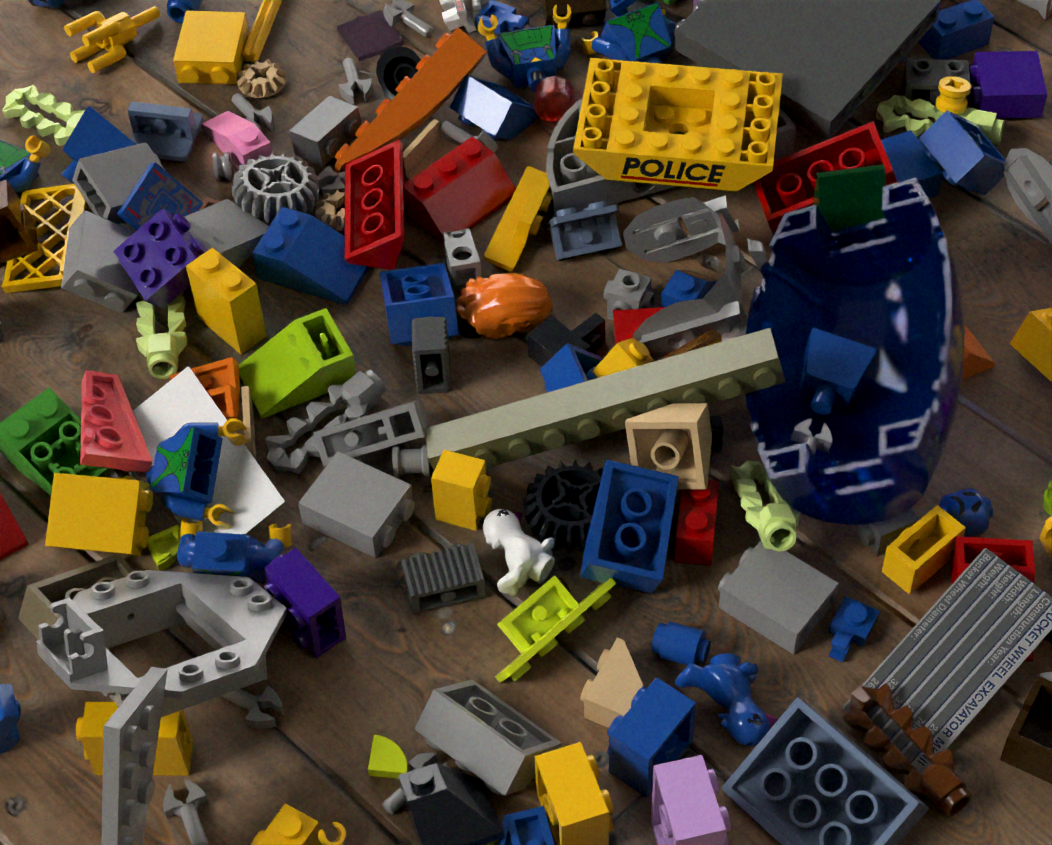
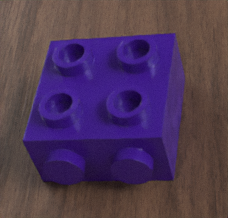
(1008, 84)
(158, 257)
(310, 602)

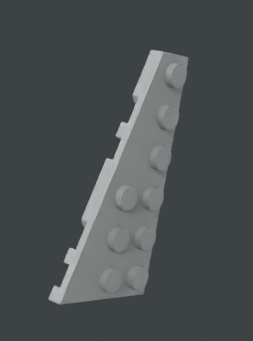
(129, 761)

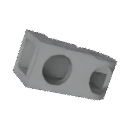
(461, 257)

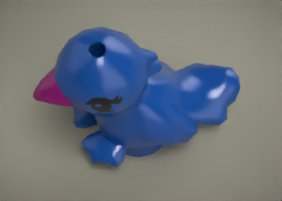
(729, 686)

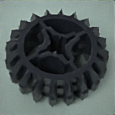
(569, 514)

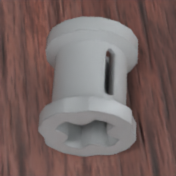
(410, 461)

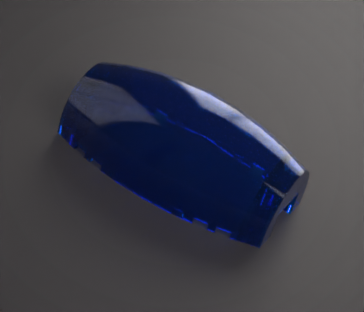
(884, 288)

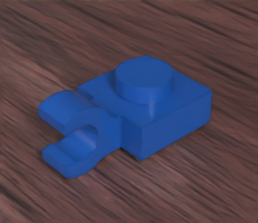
(505, 14)
(851, 625)

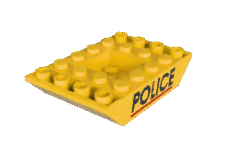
(638, 105)

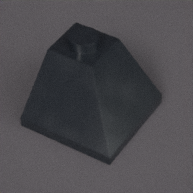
(448, 807)

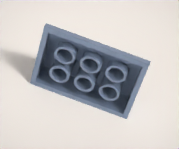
(820, 787)

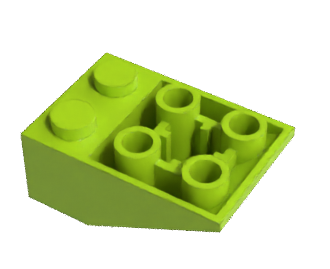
(297, 364)

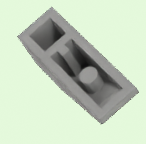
(373, 431)

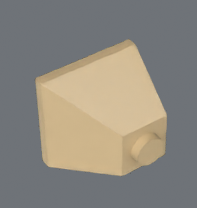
(673, 442)

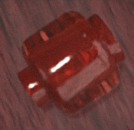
(553, 98)

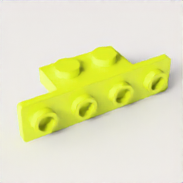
(542, 617)

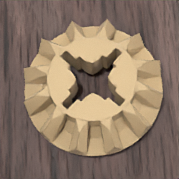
(261, 86)
(326, 210)

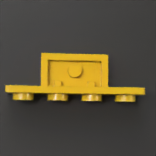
(519, 219)

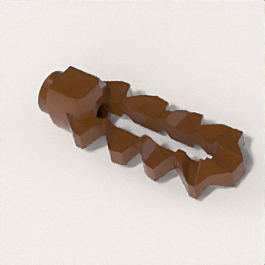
(939, 780)

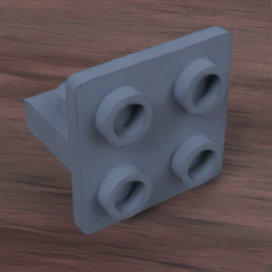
(166, 129)
(584, 231)

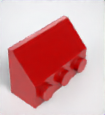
(458, 190)

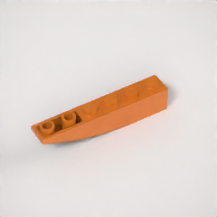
(417, 96)

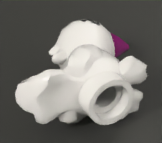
(523, 554)

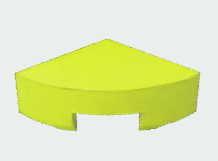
(164, 547)
(386, 759)

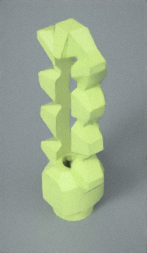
(16, 107)
(920, 108)
(162, 348)
(776, 520)

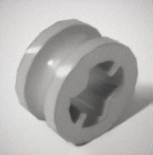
(222, 166)

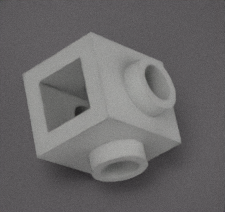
(628, 291)

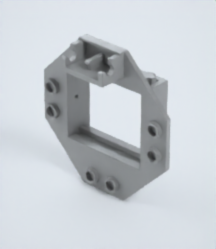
(224, 610)

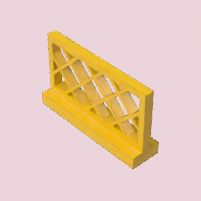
(72, 210)

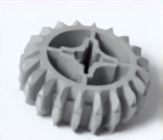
(275, 183)

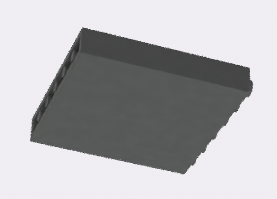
(824, 48)

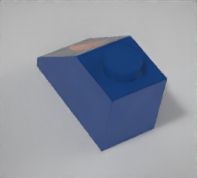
(686, 286)

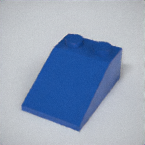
(307, 257)
(417, 294)
(630, 527)

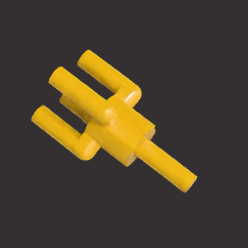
(108, 35)

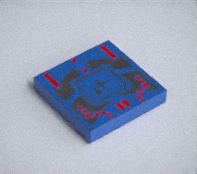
(157, 191)

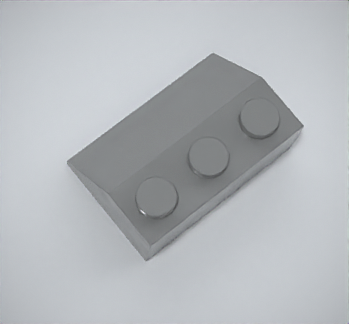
(484, 735)

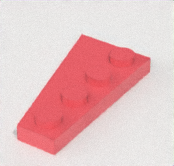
(109, 426)

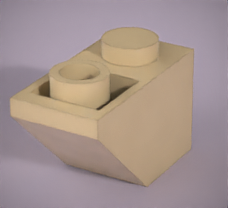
(613, 686)

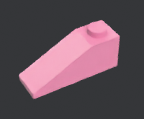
(238, 137)

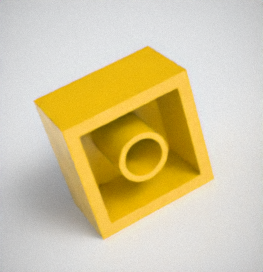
(572, 797)

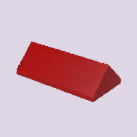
(375, 208)

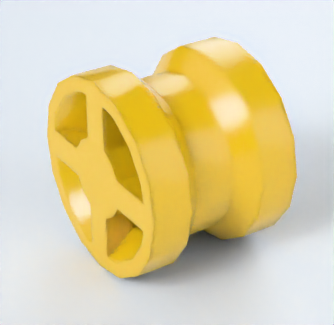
(953, 95)

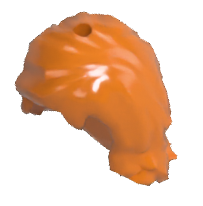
(504, 304)

